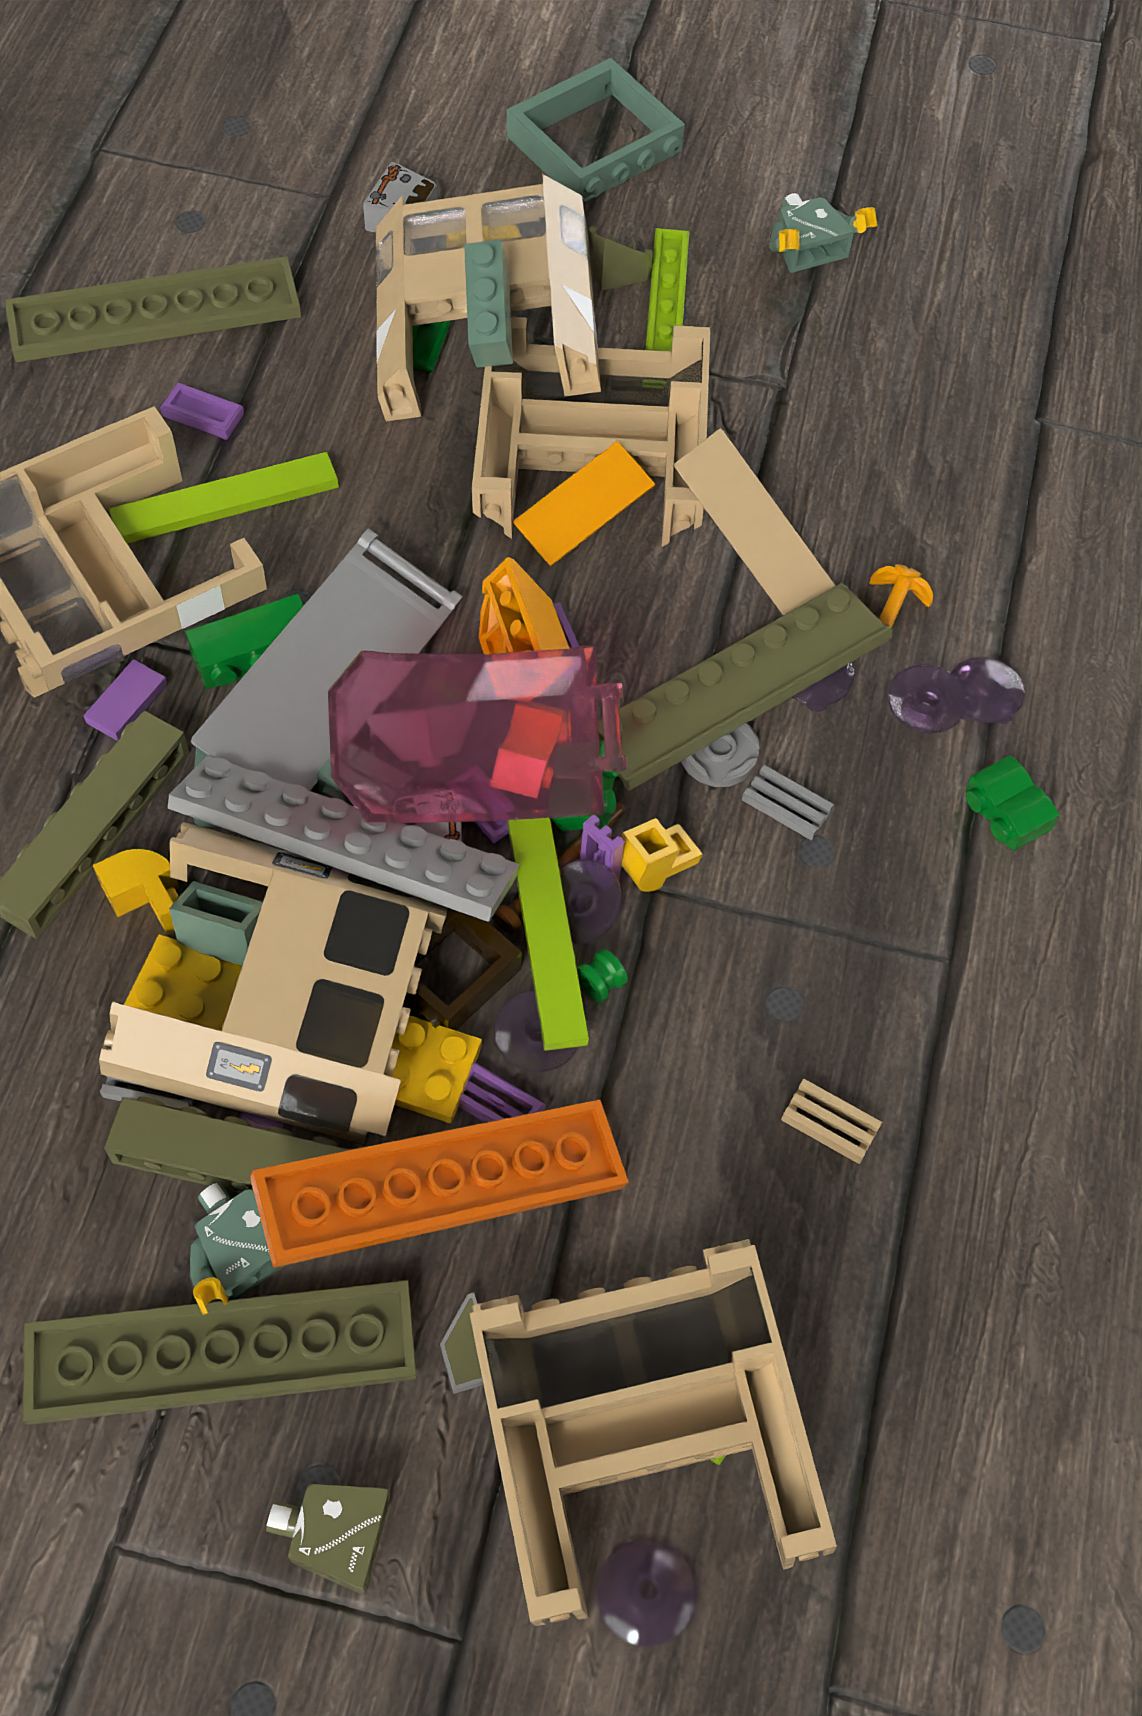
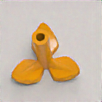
(904, 581)

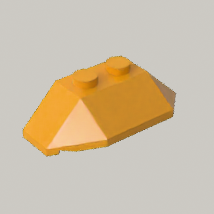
(517, 613)

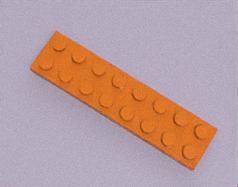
(435, 1182)

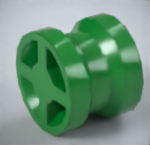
(601, 975)

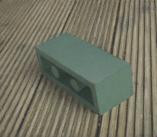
(488, 303)

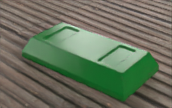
(427, 344)

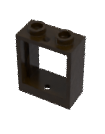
(488, 944)

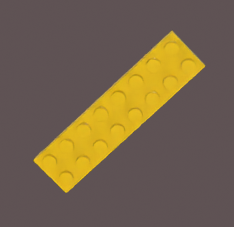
(200, 989)

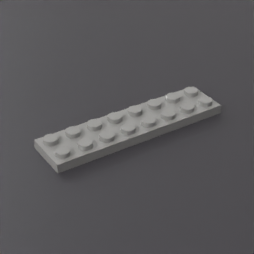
(342, 838)

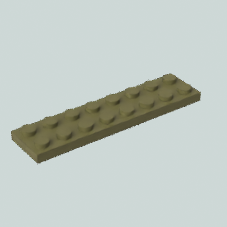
(151, 309)
(227, 1355)

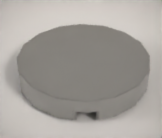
(724, 763)

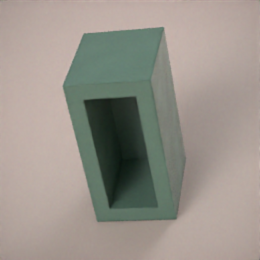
(215, 921)

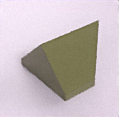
(616, 263)

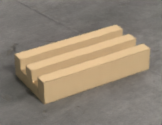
(839, 1107)

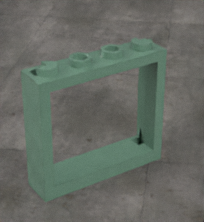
(607, 78)

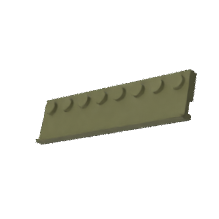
(744, 682)

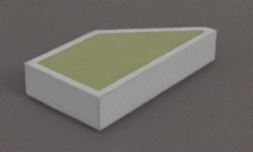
(460, 1350)

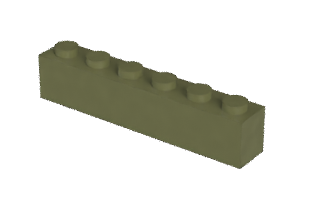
(90, 823)
(202, 1148)

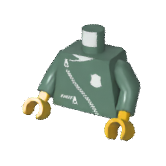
(815, 232)
(230, 1247)

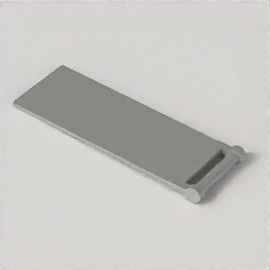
(280, 707)

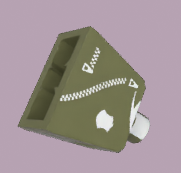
(334, 1531)

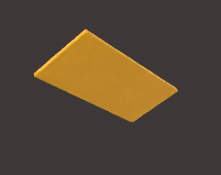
(583, 503)

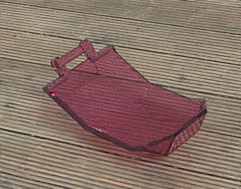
(473, 735)

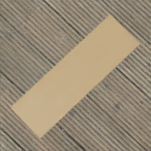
(753, 523)

